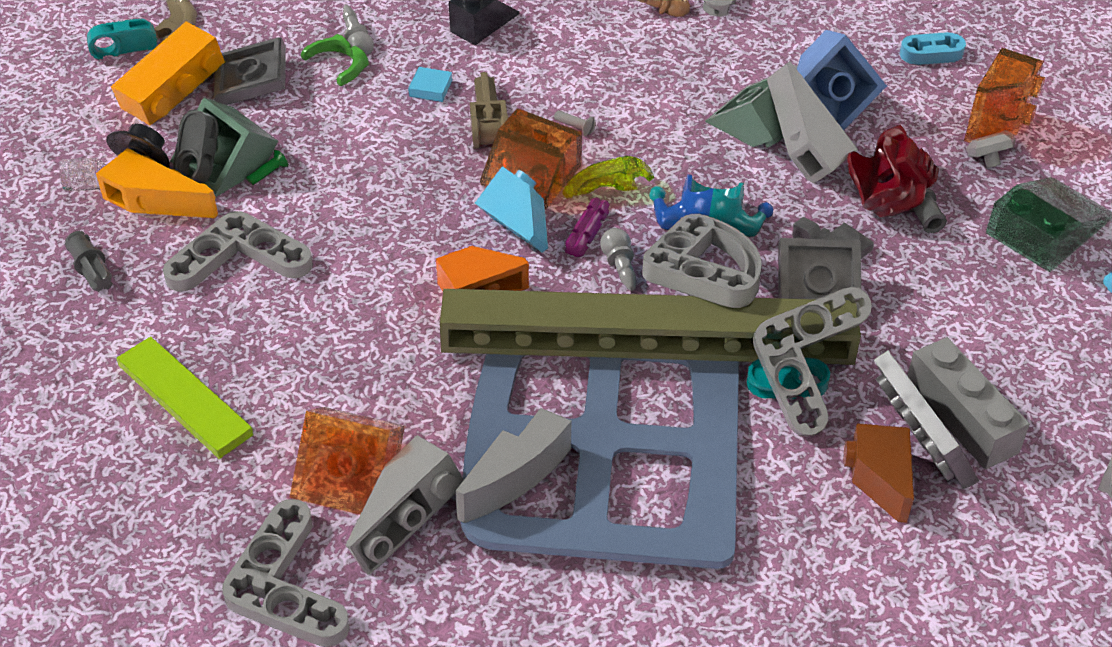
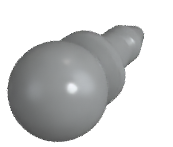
(356, 33)
(617, 247)

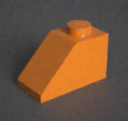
(482, 270)

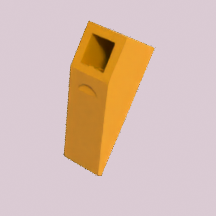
(150, 188)

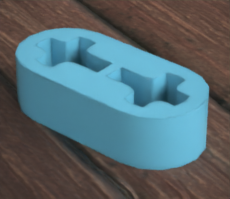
(932, 48)

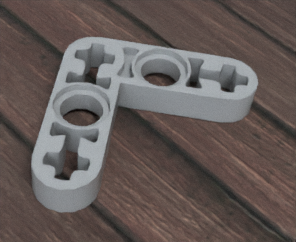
(231, 242)
(791, 354)
(267, 582)

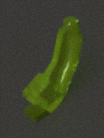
(609, 173)

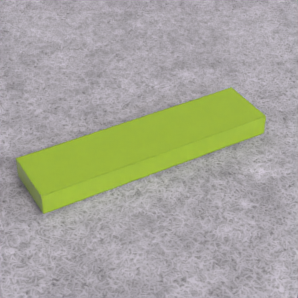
(185, 397)

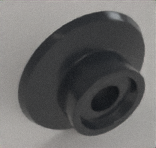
(141, 140)

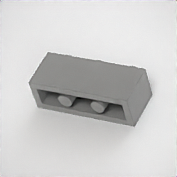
(968, 403)

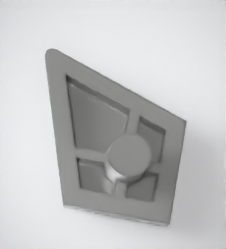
(990, 145)

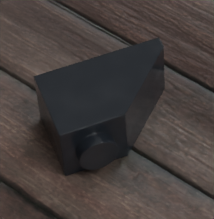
(478, 18)

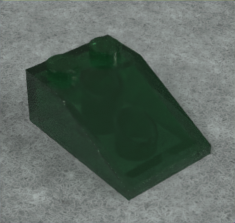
(1045, 221)

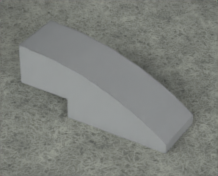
(514, 465)

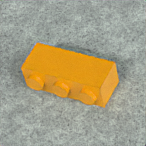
(168, 73)

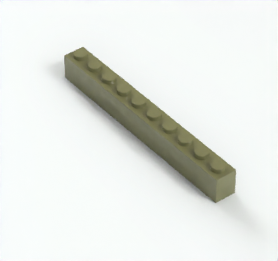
(626, 326)

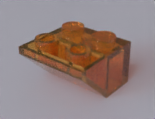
(539, 149)

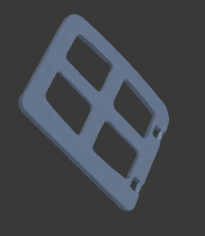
(709, 521)

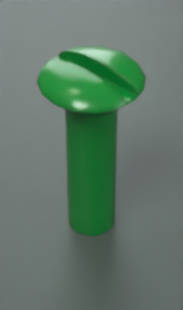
(278, 160)

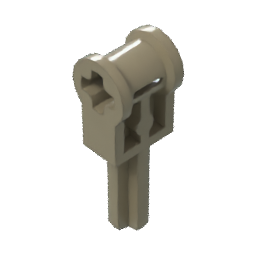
(487, 112)

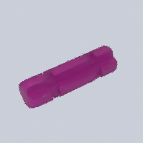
(587, 227)

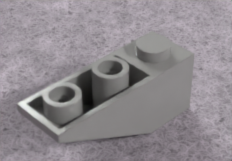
(808, 128)
(402, 500)

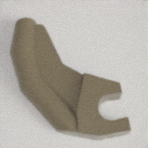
(180, 12)

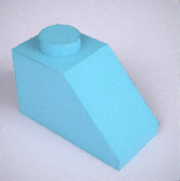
(516, 206)

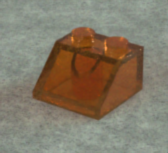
(1006, 95)
(342, 457)

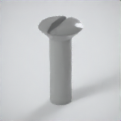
(587, 126)

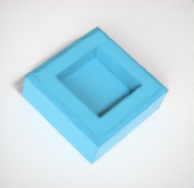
(430, 84)

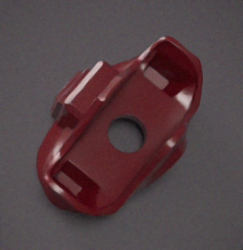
(895, 155)

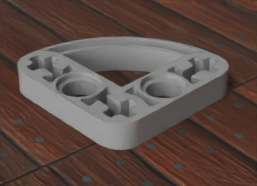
(677, 265)

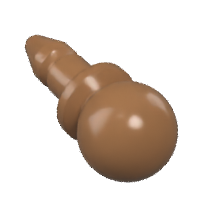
(671, 7)

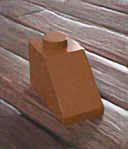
(882, 466)

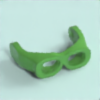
(339, 44)

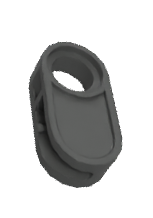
(196, 139)

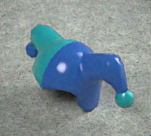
(712, 202)

